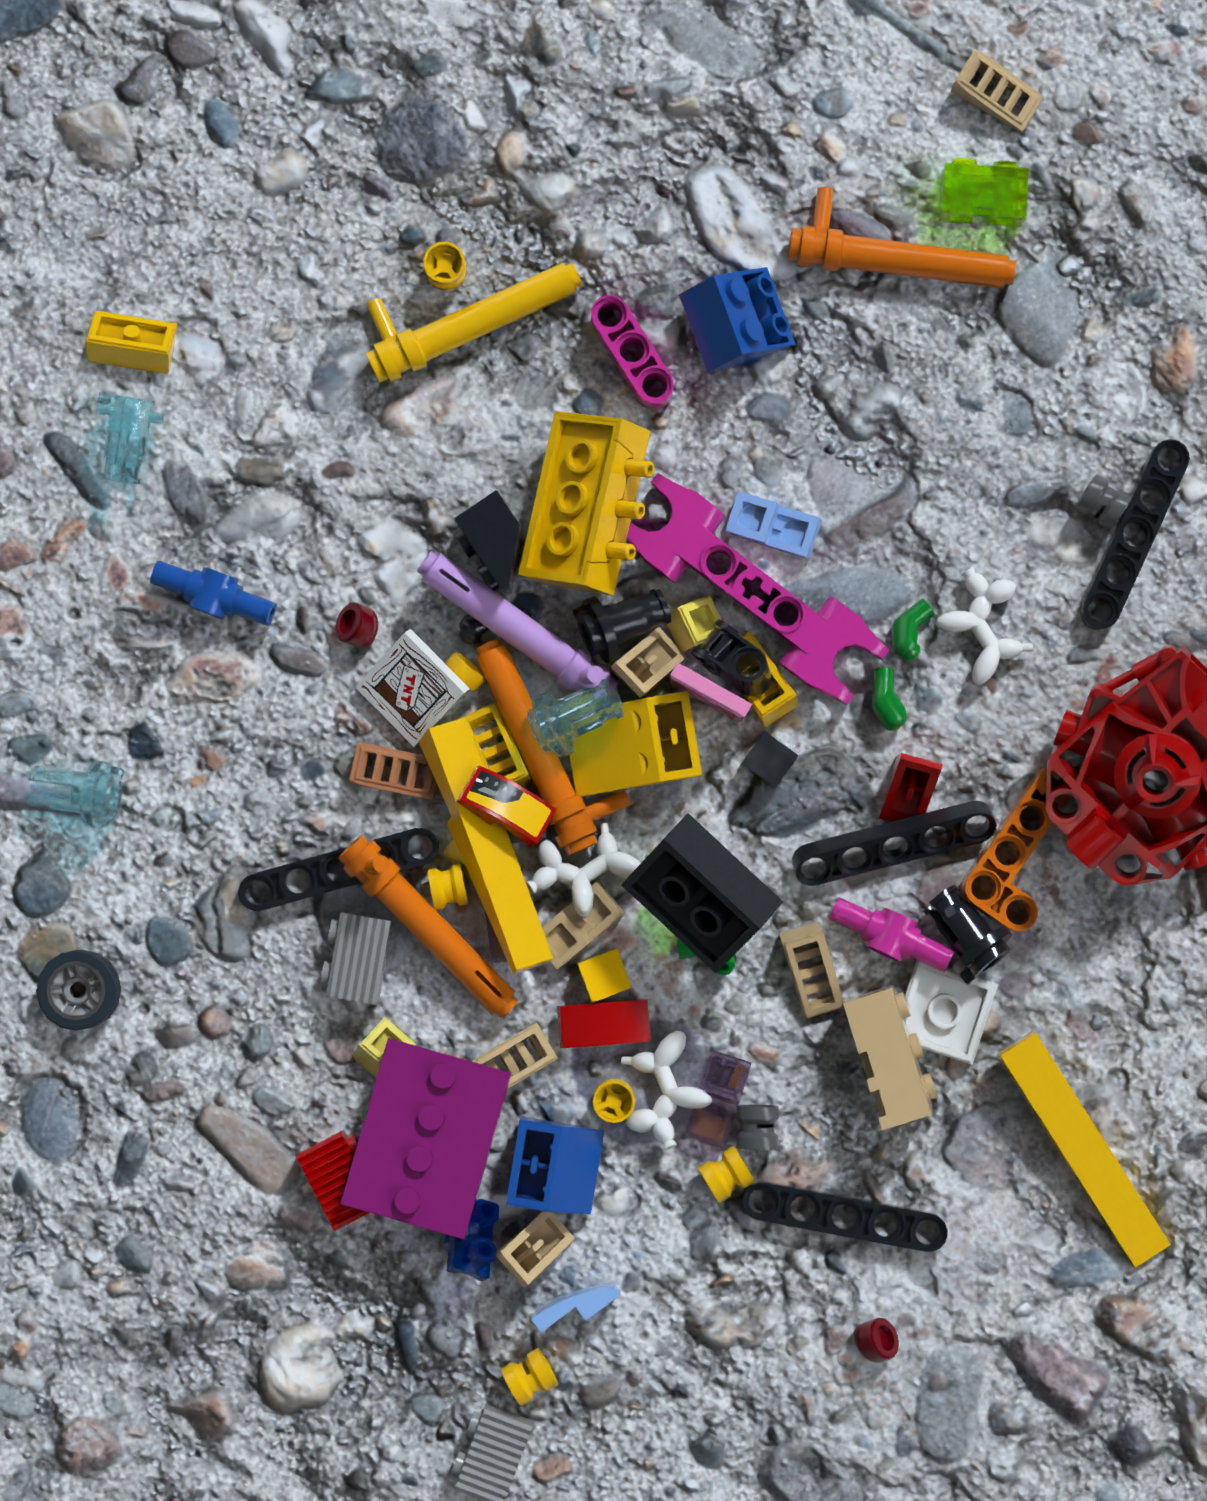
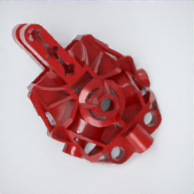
(1114, 817)

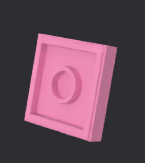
(709, 693)

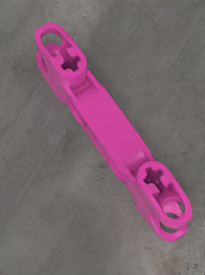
(813, 637)

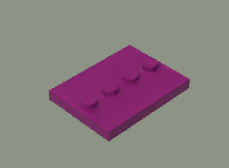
(426, 1138)

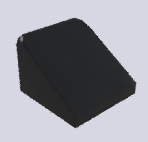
(769, 760)

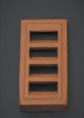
(360, 762)

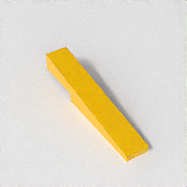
(486, 849)
(1083, 1148)

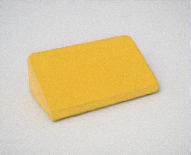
(131, 342)

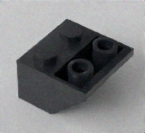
(494, 537)

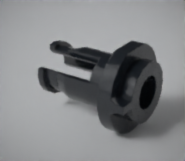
(615, 623)
(968, 934)

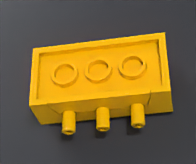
(586, 502)

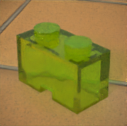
(983, 191)

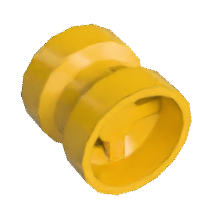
(441, 259)
(611, 1105)
(724, 1175)
(529, 1376)

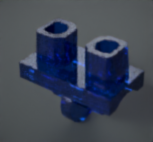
(477, 1250)

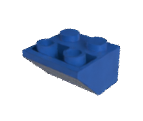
(736, 318)
(554, 1166)

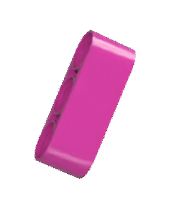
(628, 332)

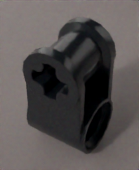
(728, 654)

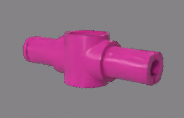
(891, 934)

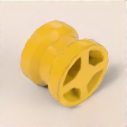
(448, 886)

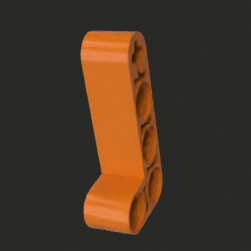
(1024, 842)

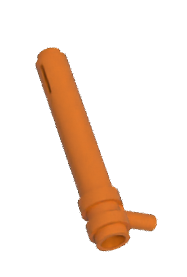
(835, 250)
(572, 818)
(382, 879)

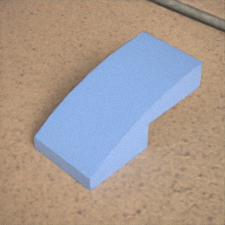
(773, 525)
(586, 1300)

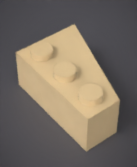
(890, 1056)

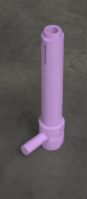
(569, 666)

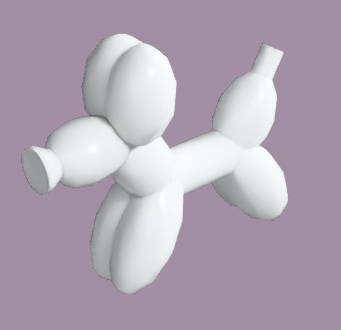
(974, 619)
(570, 875)
(672, 1095)

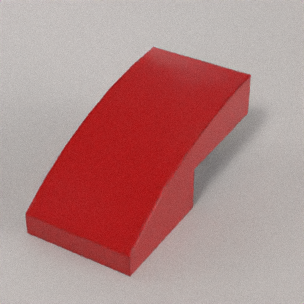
(603, 1023)

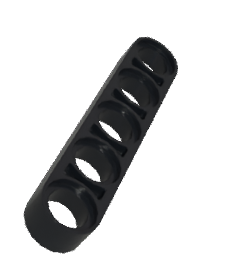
(1139, 514)
(874, 838)
(317, 869)
(865, 1210)

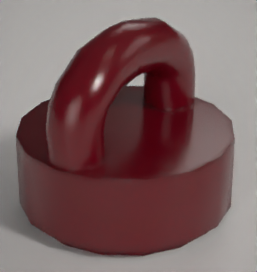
(357, 625)
(876, 1340)

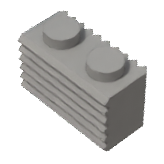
(357, 958)
(493, 1453)

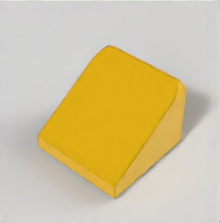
(604, 975)

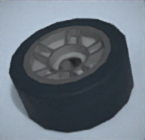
(59, 1000)

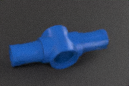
(213, 593)

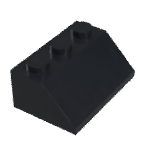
(702, 893)

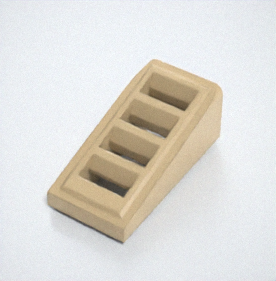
(993, 70)
(805, 935)
(539, 1042)

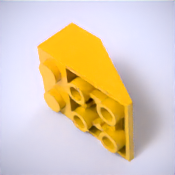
(641, 749)

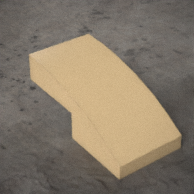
(571, 933)

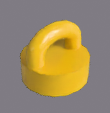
(466, 670)

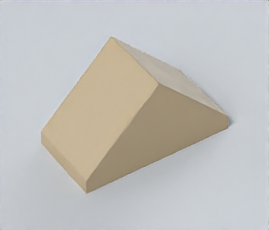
(648, 663)
(534, 1247)

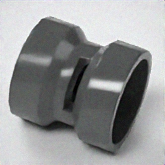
(1103, 502)
(753, 1136)

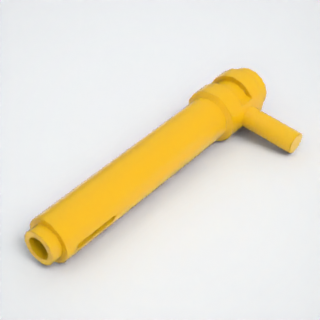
(414, 348)

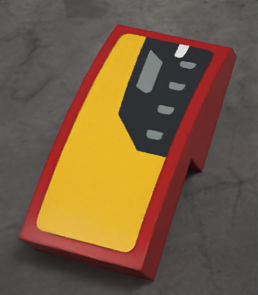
(506, 803)

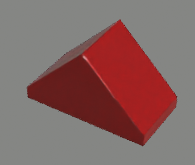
(909, 787)

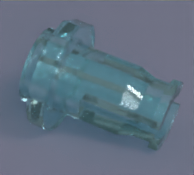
(126, 434)
(561, 720)
(93, 792)

